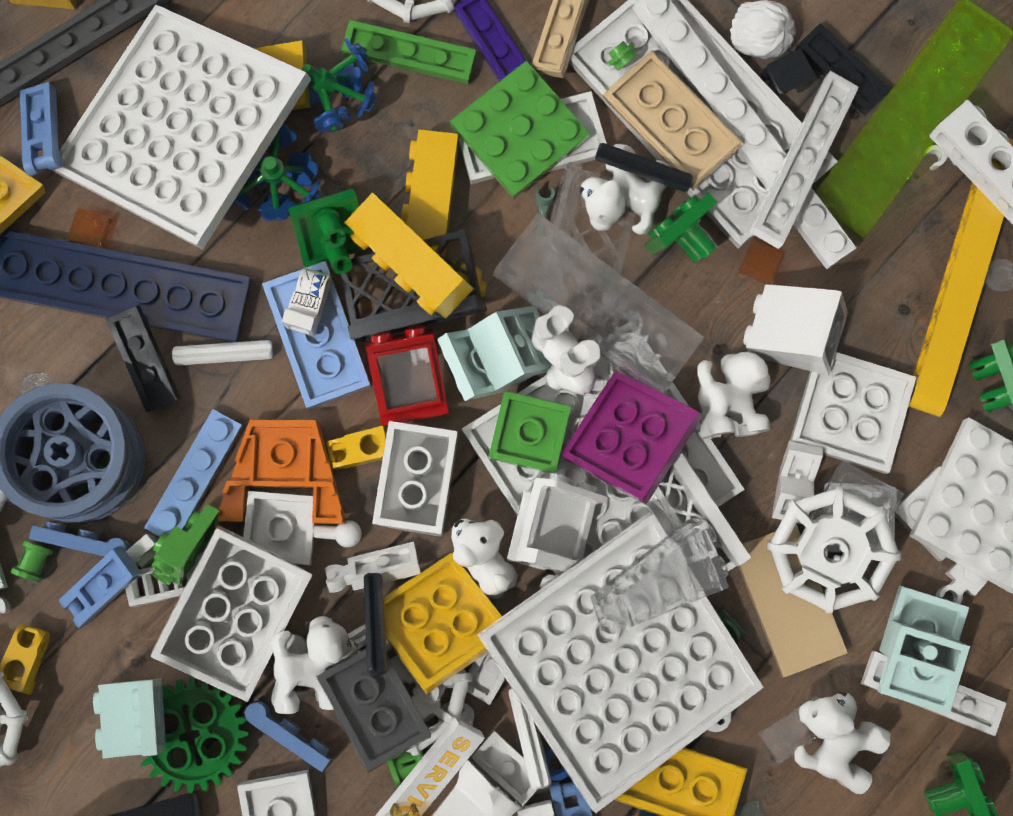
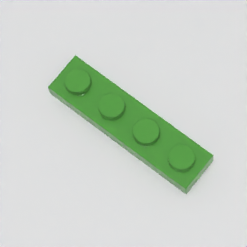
(412, 52)

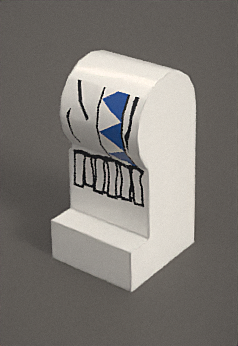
(307, 302)

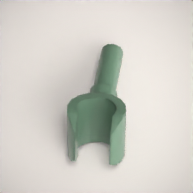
(544, 203)

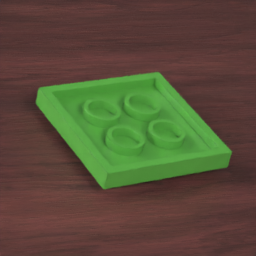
(519, 129)

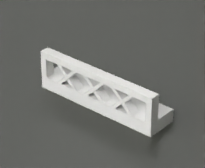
(705, 507)

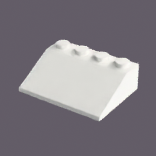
(231, 613)

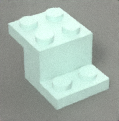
(494, 353)
(923, 650)
(130, 718)

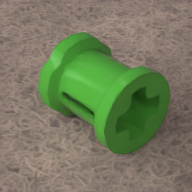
(32, 561)
(396, 764)

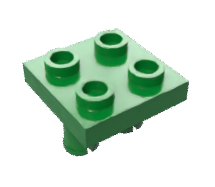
(685, 229)
(322, 230)
(993, 364)
(963, 791)

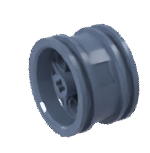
(68, 454)

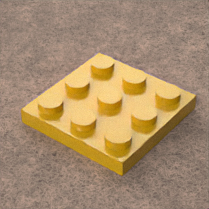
(436, 622)

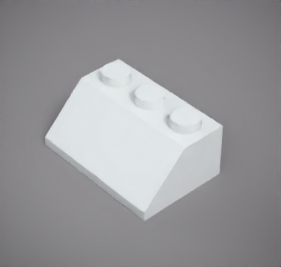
(415, 478)

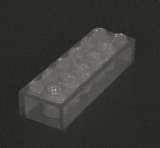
(607, 308)

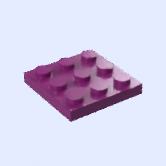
(631, 436)

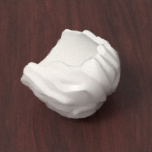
(763, 29)

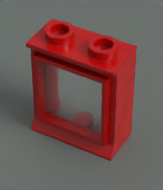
(406, 375)

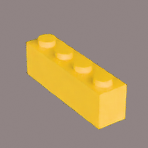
(431, 183)
(409, 256)

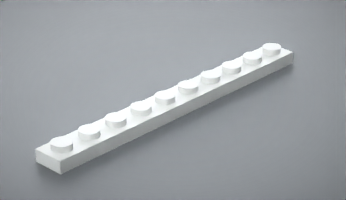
(724, 99)

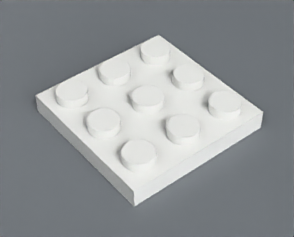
(855, 412)

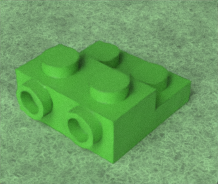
(179, 549)

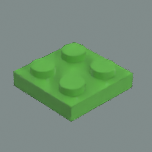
(529, 432)

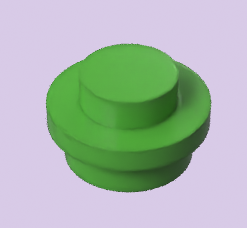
(622, 55)

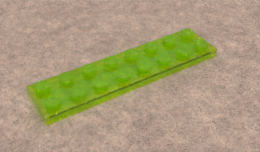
(900, 128)

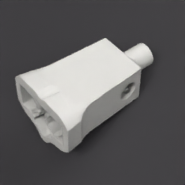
(477, 795)

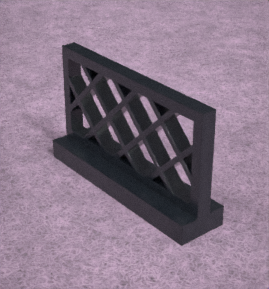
(414, 315)

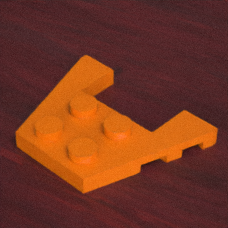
(283, 457)

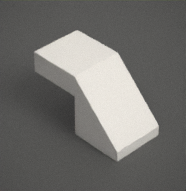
(796, 476)

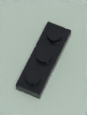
(829, 54)
(142, 358)

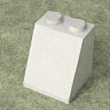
(797, 326)

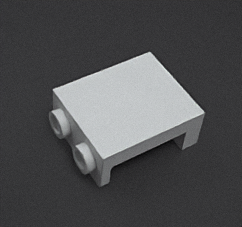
(557, 523)

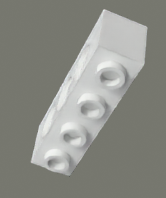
(975, 160)

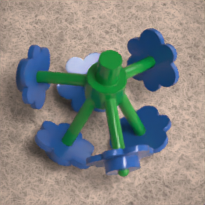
(344, 79)
(272, 171)

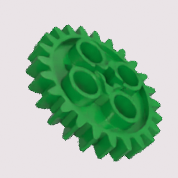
(224, 726)

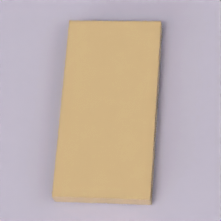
(672, 119)
(795, 629)

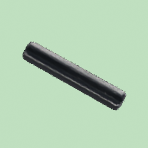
(644, 167)
(375, 624)

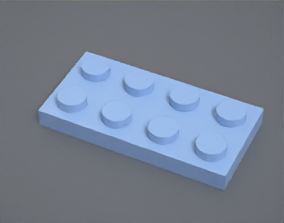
(323, 364)

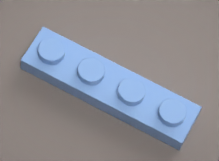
(195, 474)

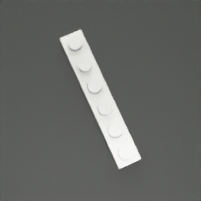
(803, 160)

